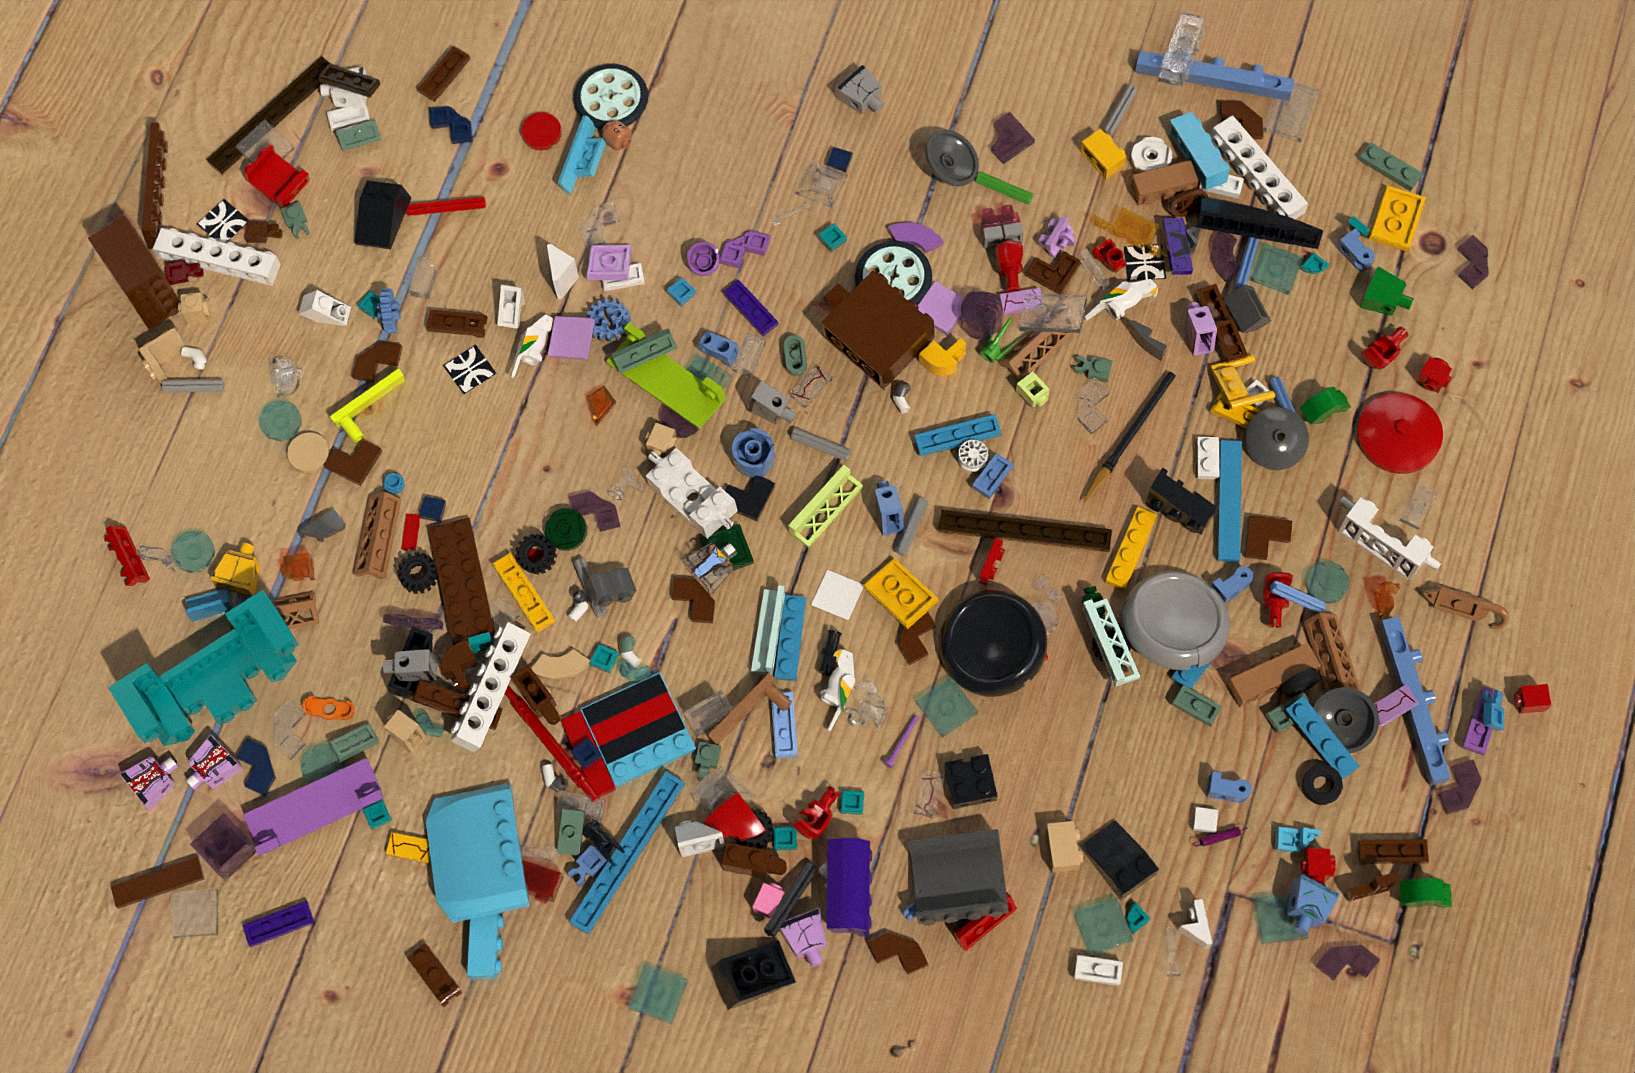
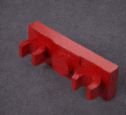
(126, 555)
(977, 929)

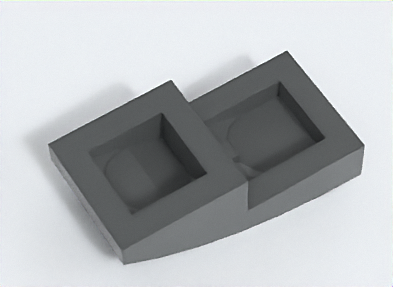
(1143, 337)

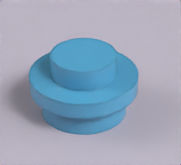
(394, 483)

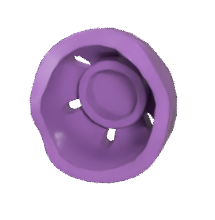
(705, 262)

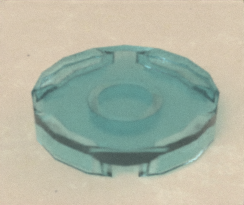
(280, 421)
(193, 551)
(1327, 582)
(319, 763)

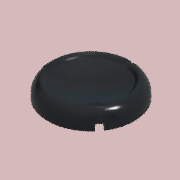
(993, 643)

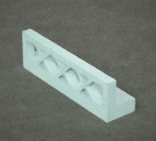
(768, 631)
(1105, 644)

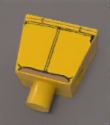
(238, 571)

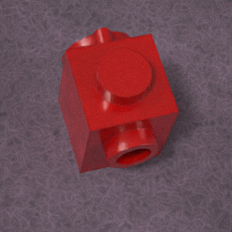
(1435, 374)
(1318, 864)

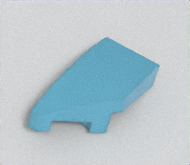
(1294, 839)

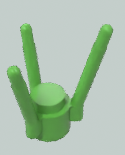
(991, 349)

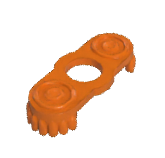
(315, 707)

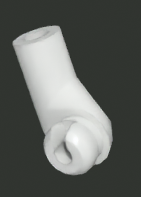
(197, 356)

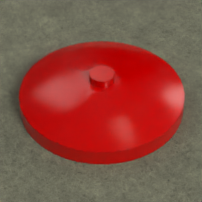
(1399, 433)

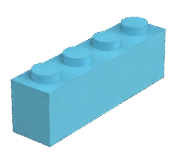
(1198, 148)
(485, 947)

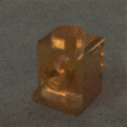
(298, 567)

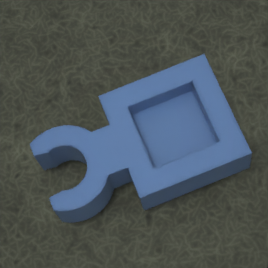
(589, 863)

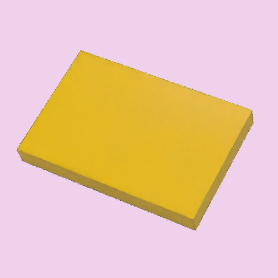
(1397, 218)
(900, 593)

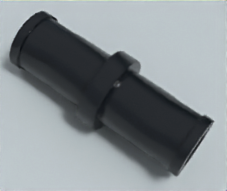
(830, 648)

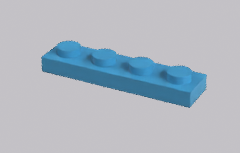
(957, 434)
(790, 638)
(1322, 737)

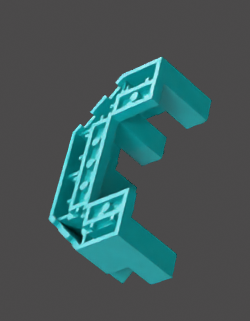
(210, 677)

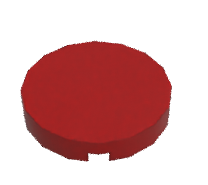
(541, 131)

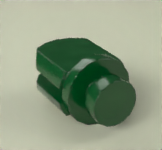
(1090, 591)

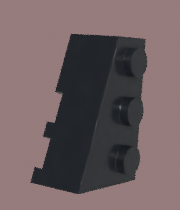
(1180, 504)
(416, 640)

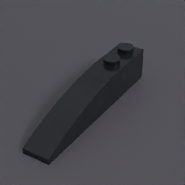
(1255, 223)

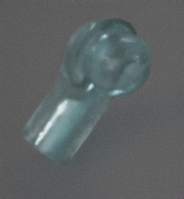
(632, 673)
(427, 726)

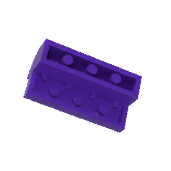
(849, 886)

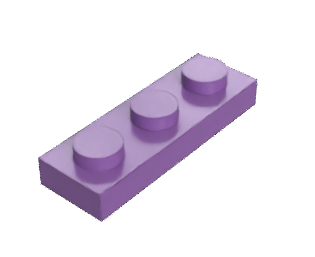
(1477, 733)

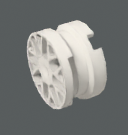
(973, 456)

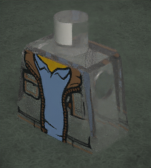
(710, 565)

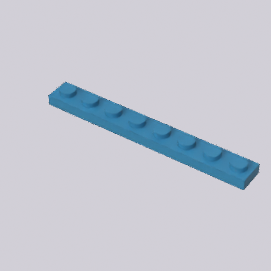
(633, 844)

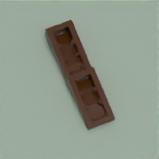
(1227, 332)

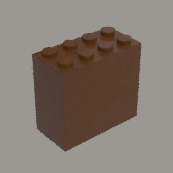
(136, 272)
(878, 329)

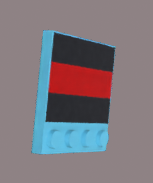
(638, 729)

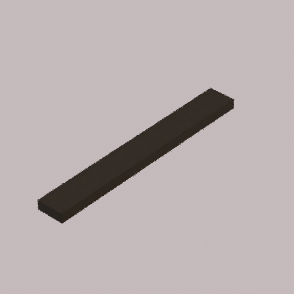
(273, 113)

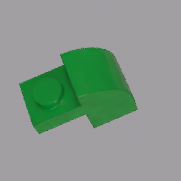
(1325, 404)
(1425, 892)

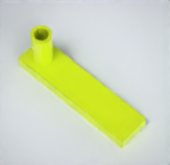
(344, 415)

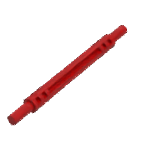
(550, 743)

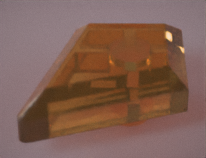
(600, 404)

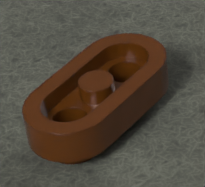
(1186, 202)

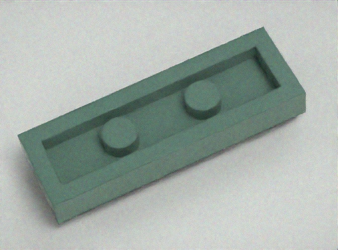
(1390, 166)
(644, 350)

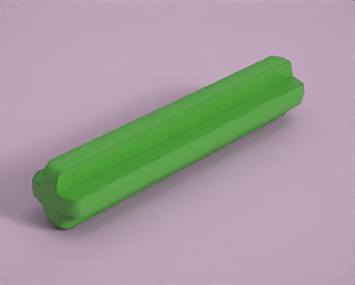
(1004, 187)

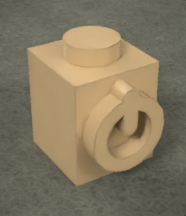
(195, 308)
(661, 440)

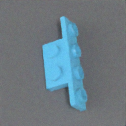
(583, 155)

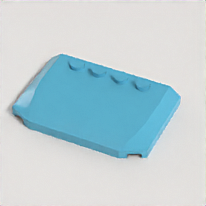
(476, 853)

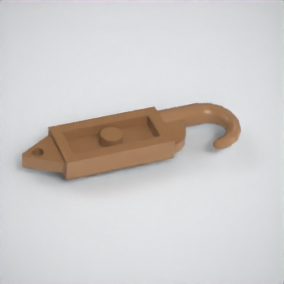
(1465, 605)

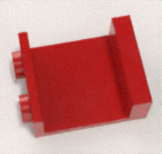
(275, 177)

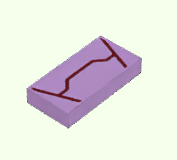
(1013, 301)
(1395, 705)

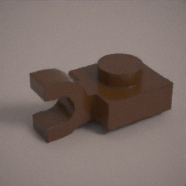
(259, 231)

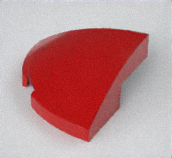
(735, 819)

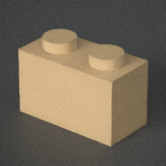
(404, 731)
(1063, 847)

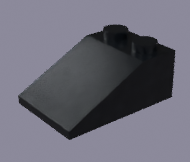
(380, 214)
(1119, 859)
(752, 974)

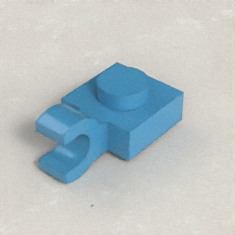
(1493, 712)

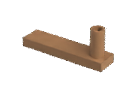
(766, 687)

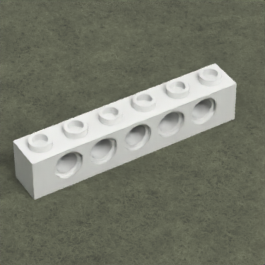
(1257, 160)
(262, 273)
(516, 641)

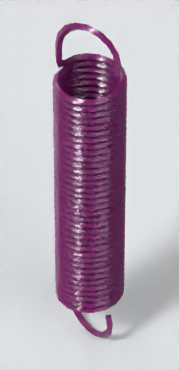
(1220, 836)

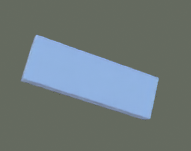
(784, 730)

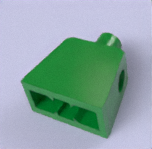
(1385, 293)

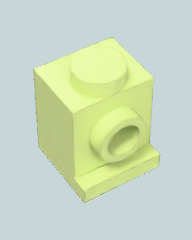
(1030, 384)

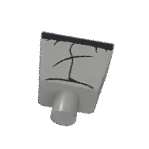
(860, 91)
(770, 404)
(412, 665)

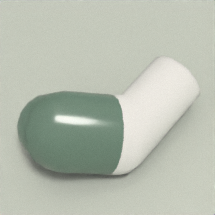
(626, 650)

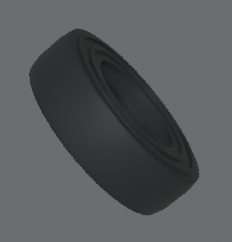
(1300, 682)
(1322, 771)

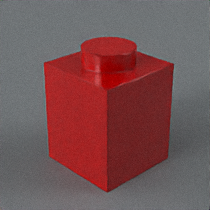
(1533, 698)

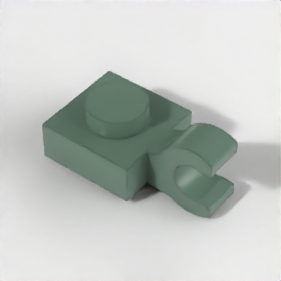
(707, 758)

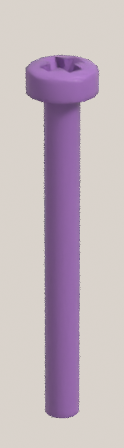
(889, 762)

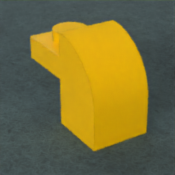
(942, 362)

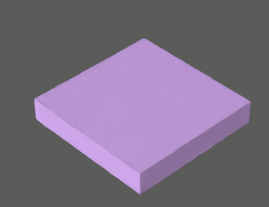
(609, 262)
(942, 306)
(571, 338)

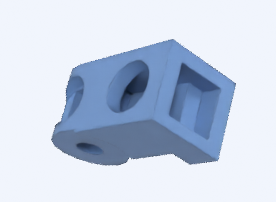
(1355, 251)
(719, 348)
(1234, 585)
(1228, 790)

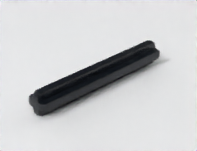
(790, 899)

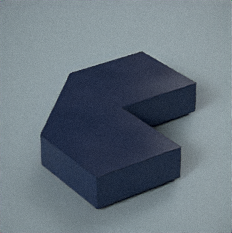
(448, 117)
(263, 773)

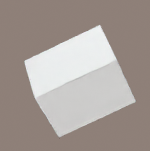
(563, 270)

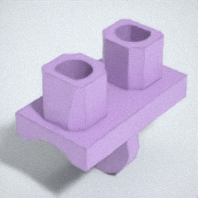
(1059, 238)

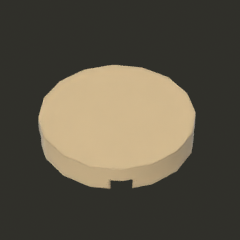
(308, 452)

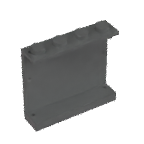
(958, 877)

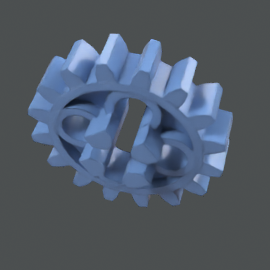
(387, 311)
(618, 323)

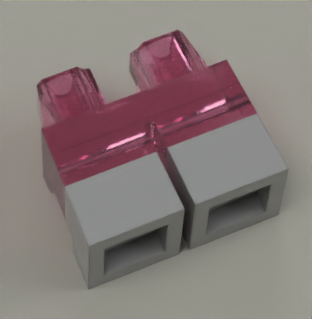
(1000, 227)

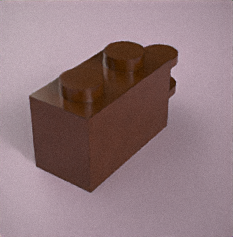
(536, 695)
(751, 861)

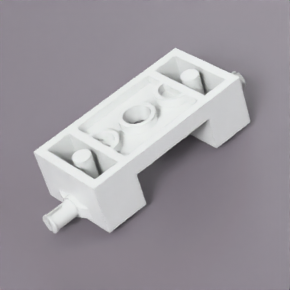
(676, 479)
(1387, 549)

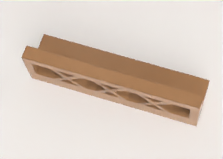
(1025, 347)
(379, 535)
(294, 604)
(1329, 656)

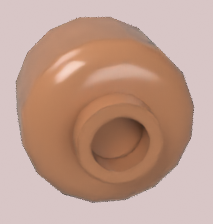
(617, 135)

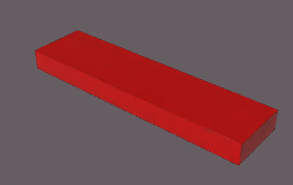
(597, 773)

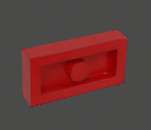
(989, 569)

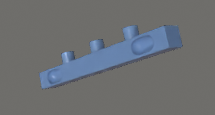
(1224, 77)
(1419, 717)

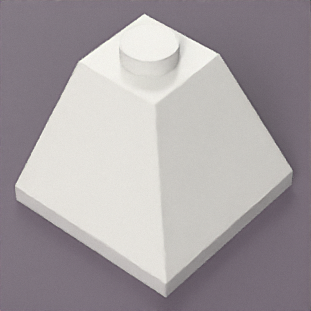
(697, 838)

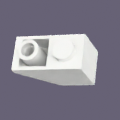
(324, 309)

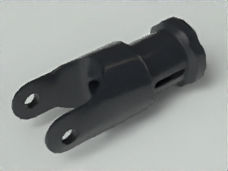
(602, 841)

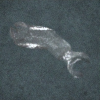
(156, 553)

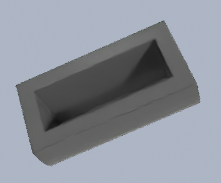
(1247, 309)

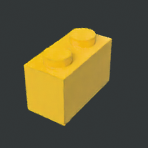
(1103, 153)

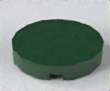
(566, 529)

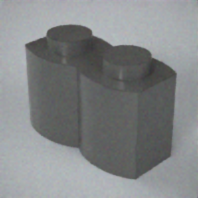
(610, 587)

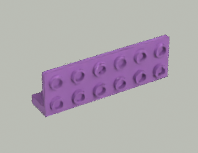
(313, 806)

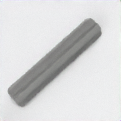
(1120, 110)
(193, 385)
(821, 444)
(911, 526)
(584, 573)

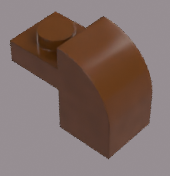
(455, 662)

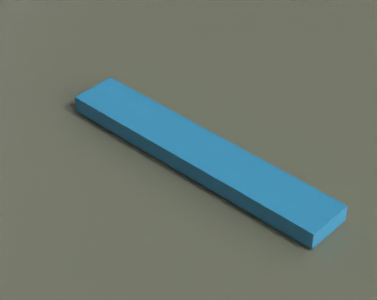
(1229, 501)

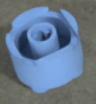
(745, 459)

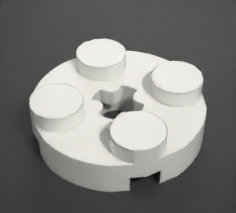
(1144, 148)

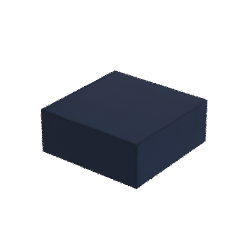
(840, 159)
(432, 509)
(586, 753)

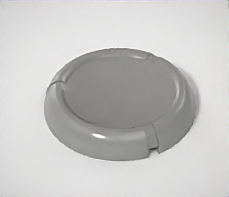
(1176, 620)

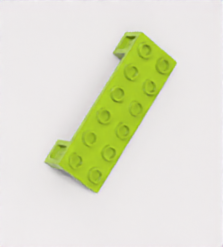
(673, 384)

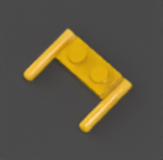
(1232, 385)

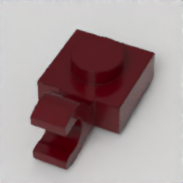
(180, 271)

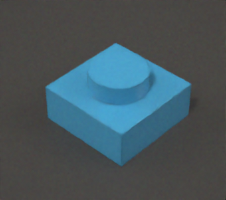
(681, 291)

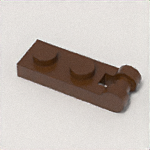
(456, 323)
(433, 974)

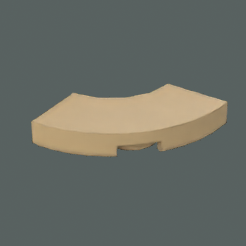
(560, 667)

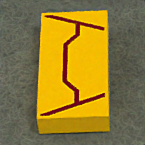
(409, 848)

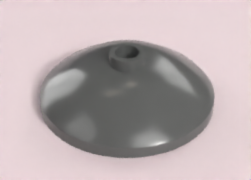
(952, 158)
(1263, 442)
(1363, 716)

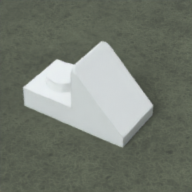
(510, 306)
(1198, 931)

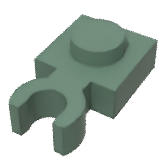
(295, 218)
(1097, 368)

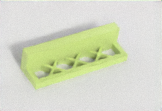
(819, 501)

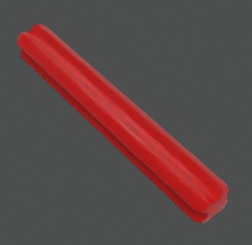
(446, 206)

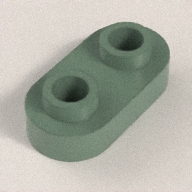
(795, 357)

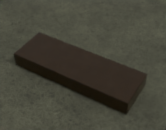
(349, 80)

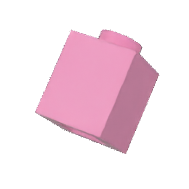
(768, 900)

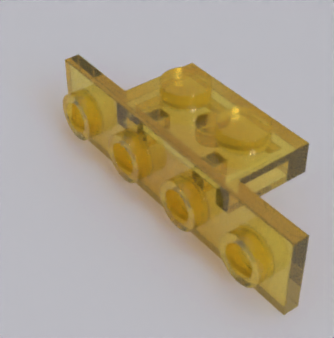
(1135, 227)

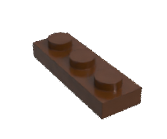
(444, 73)
(1393, 851)

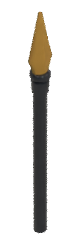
(1112, 460)

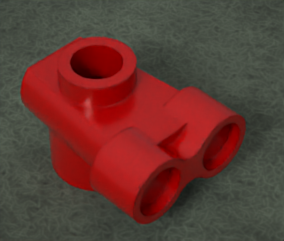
(1110, 255)

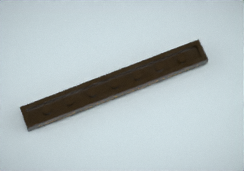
(1025, 530)

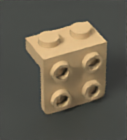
(159, 351)

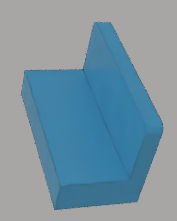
(209, 604)

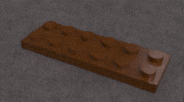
(154, 183)
(461, 580)

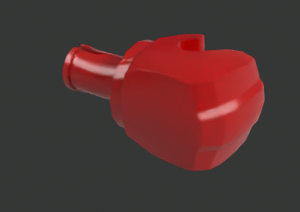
(1008, 261)
(1385, 350)
(1272, 601)
(818, 815)

